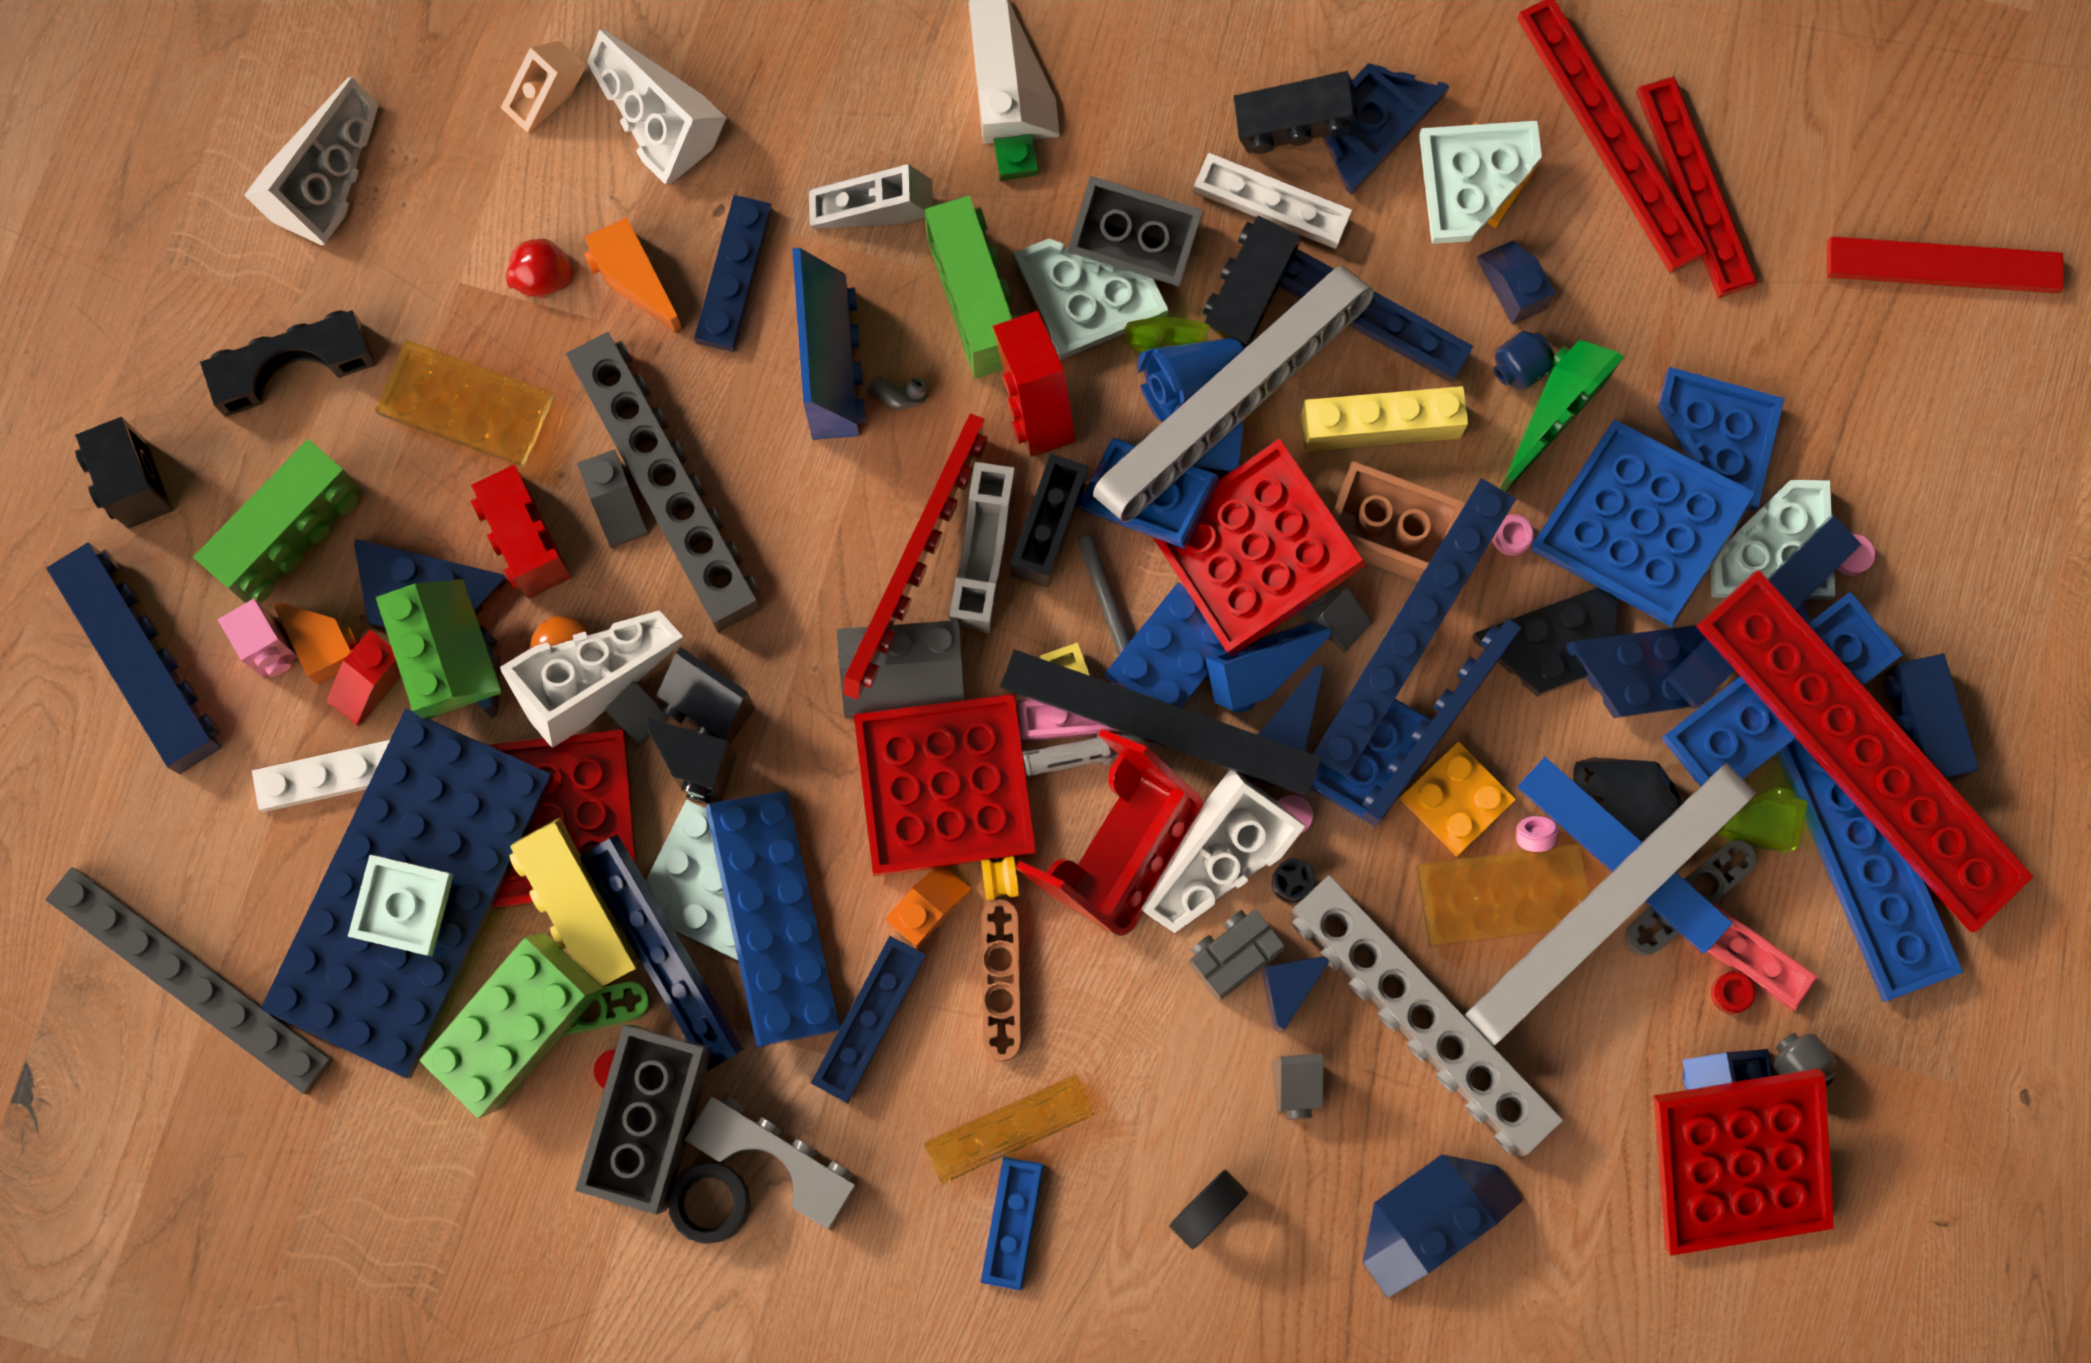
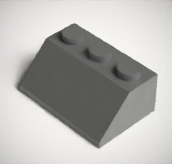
(1135, 231)
(917, 671)

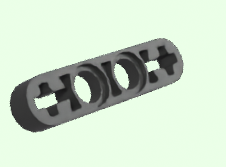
(1720, 858)

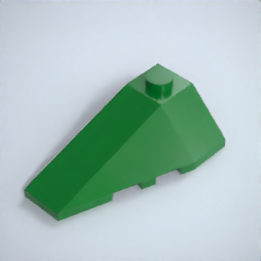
(1569, 387)

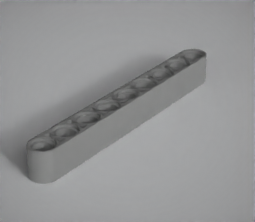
(1233, 394)
(1609, 904)

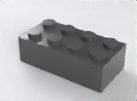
(644, 1119)

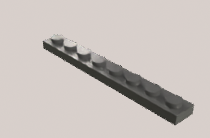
(189, 980)

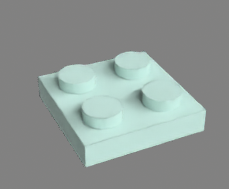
(400, 905)

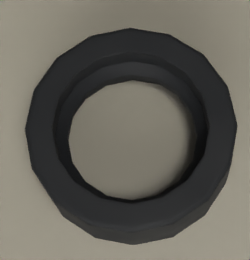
(677, 1207)
(1208, 1209)

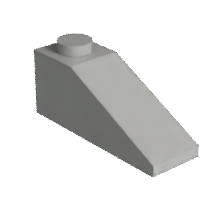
(872, 199)

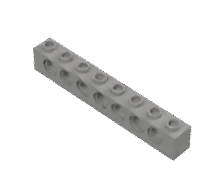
(1534, 1116)

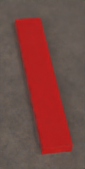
(1696, 186)
(1945, 265)

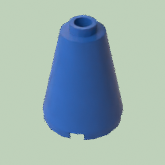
(1181, 370)

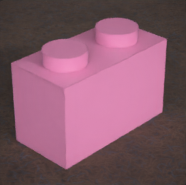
(258, 639)

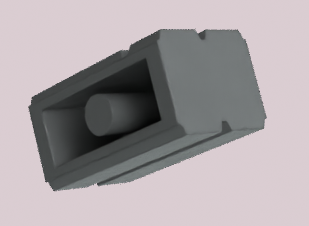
(1235, 954)

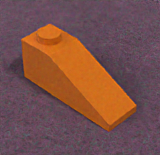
(628, 271)

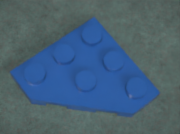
(1722, 425)

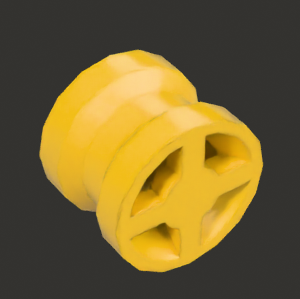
(1000, 878)

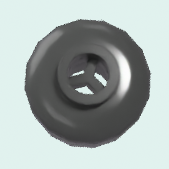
(1805, 1054)

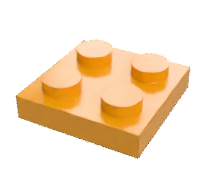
(1457, 799)

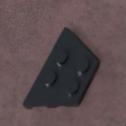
(1540, 649)

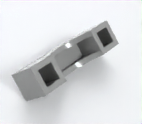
(982, 547)
(726, 1132)

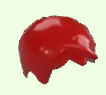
(539, 268)

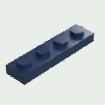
(733, 273)
(868, 1019)

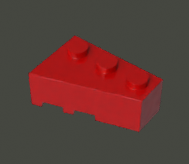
(1034, 384)
(519, 532)

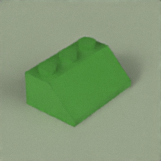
(438, 646)

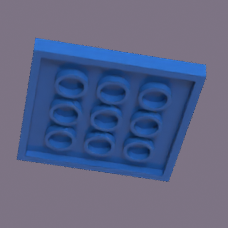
(1643, 522)

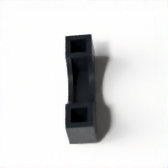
(241, 375)

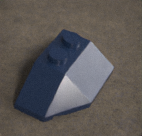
(1433, 1218)

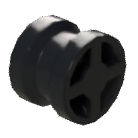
(1296, 874)

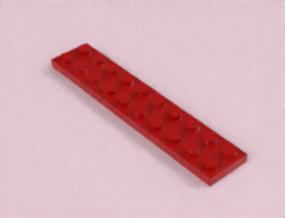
(1865, 751)

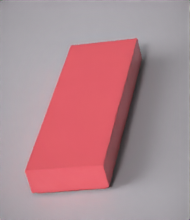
(1763, 963)

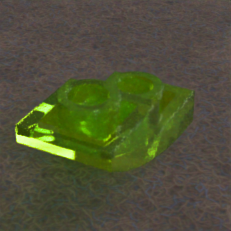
(1153, 332)

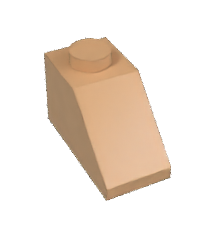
(542, 84)

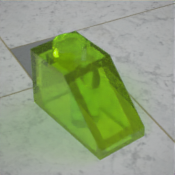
(1769, 821)

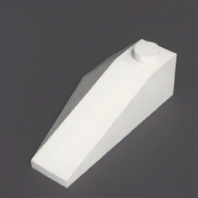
(1009, 78)
(662, 112)
(576, 680)
(1226, 844)

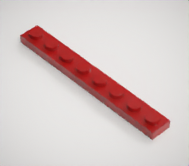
(1611, 135)
(911, 568)

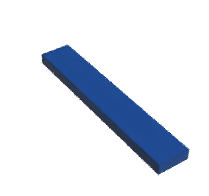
(1612, 844)

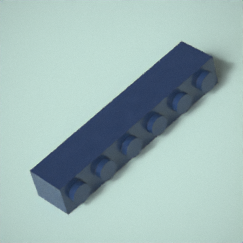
(134, 657)

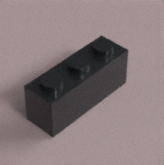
(1297, 112)
(1251, 279)
(1049, 520)

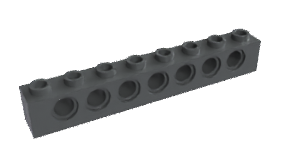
(592, 364)

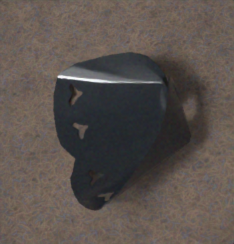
(1633, 792)

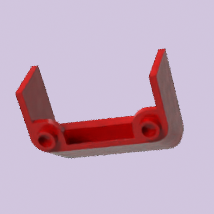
(1130, 846)

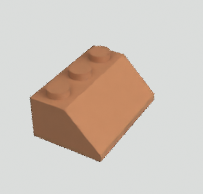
(1393, 519)

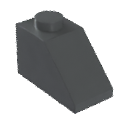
(612, 498)
(1298, 1085)

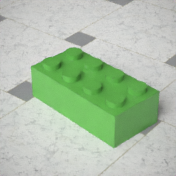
(970, 279)
(279, 524)
(510, 1024)

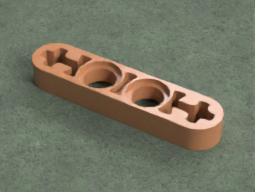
(1003, 980)

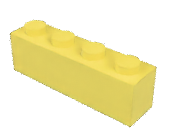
(1383, 419)
(573, 903)

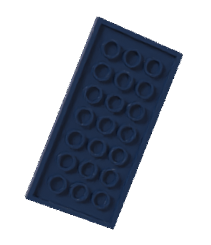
(429, 805)

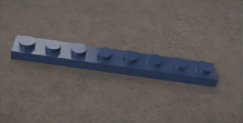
(1414, 627)

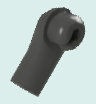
(901, 397)

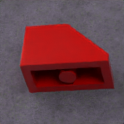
(364, 678)

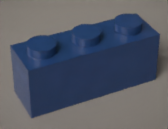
(1932, 714)

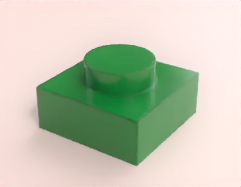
(1015, 157)

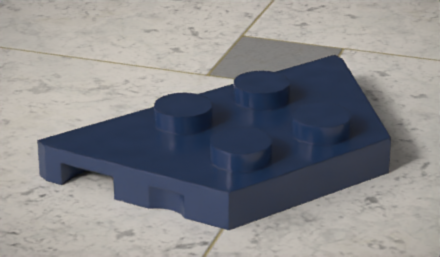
(1387, 111)
(389, 569)
(1634, 668)

